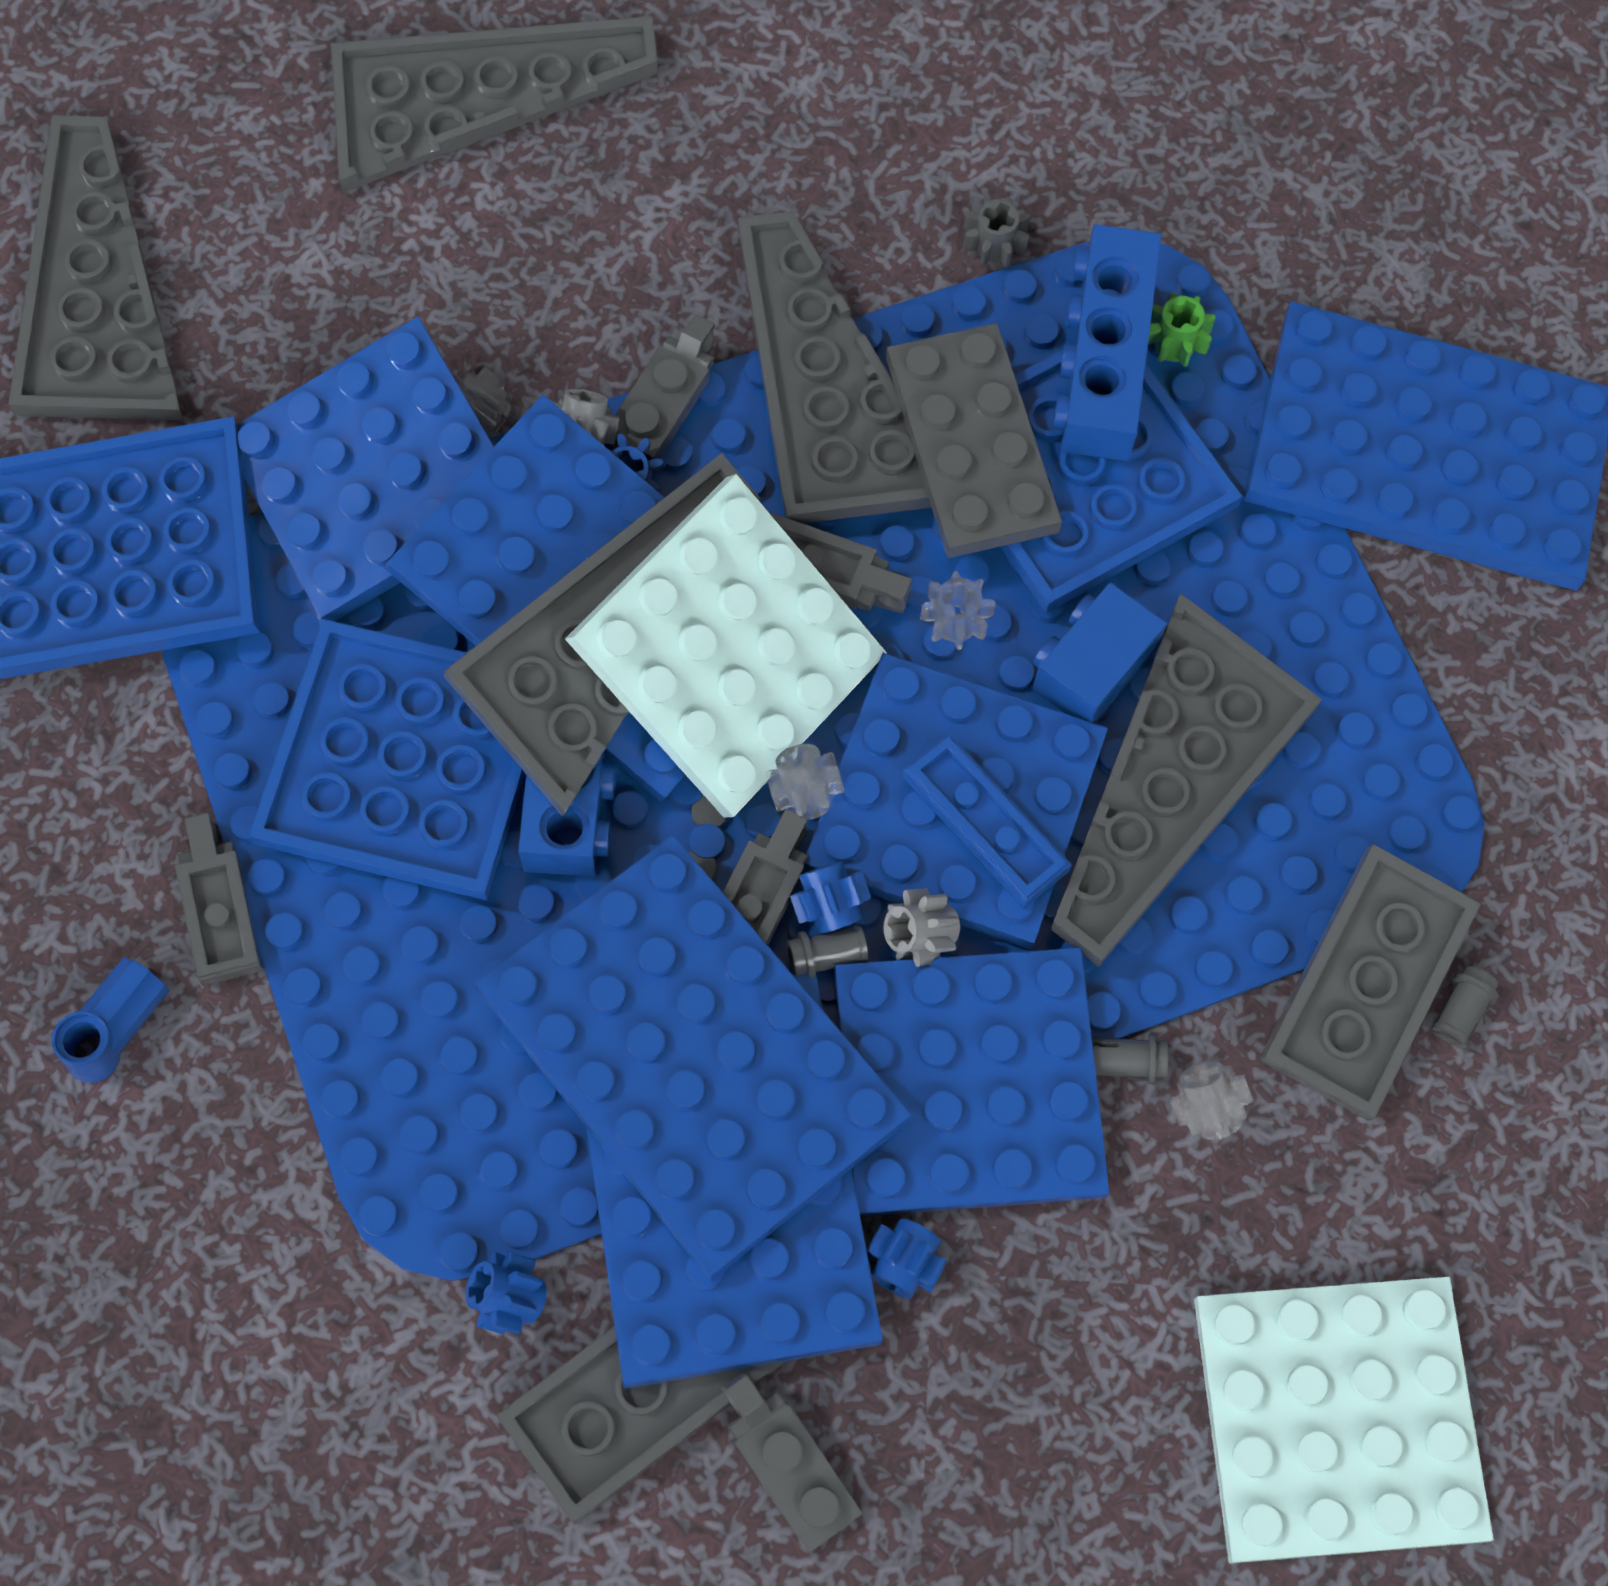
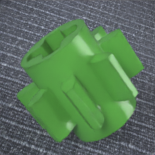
(1180, 329)

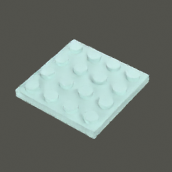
(727, 645)
(1341, 1420)

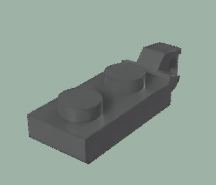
(668, 388)
(850, 568)
(769, 875)
(216, 906)
(789, 1464)

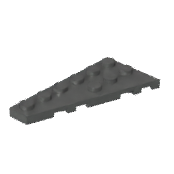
(442, 92)
(88, 307)
(825, 390)
(531, 681)
(1191, 752)

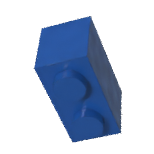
(1098, 654)

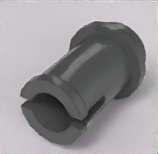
(826, 950)
(1466, 1006)
(1131, 1058)

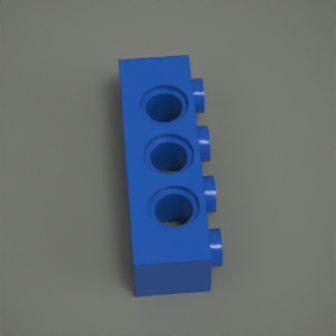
(1128, 264)

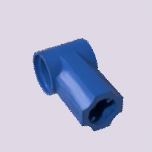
(113, 1016)

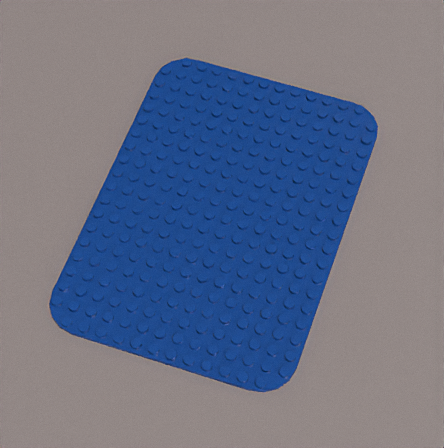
(434, 1108)

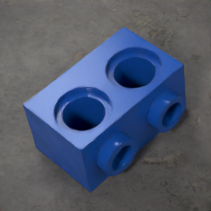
(542, 820)

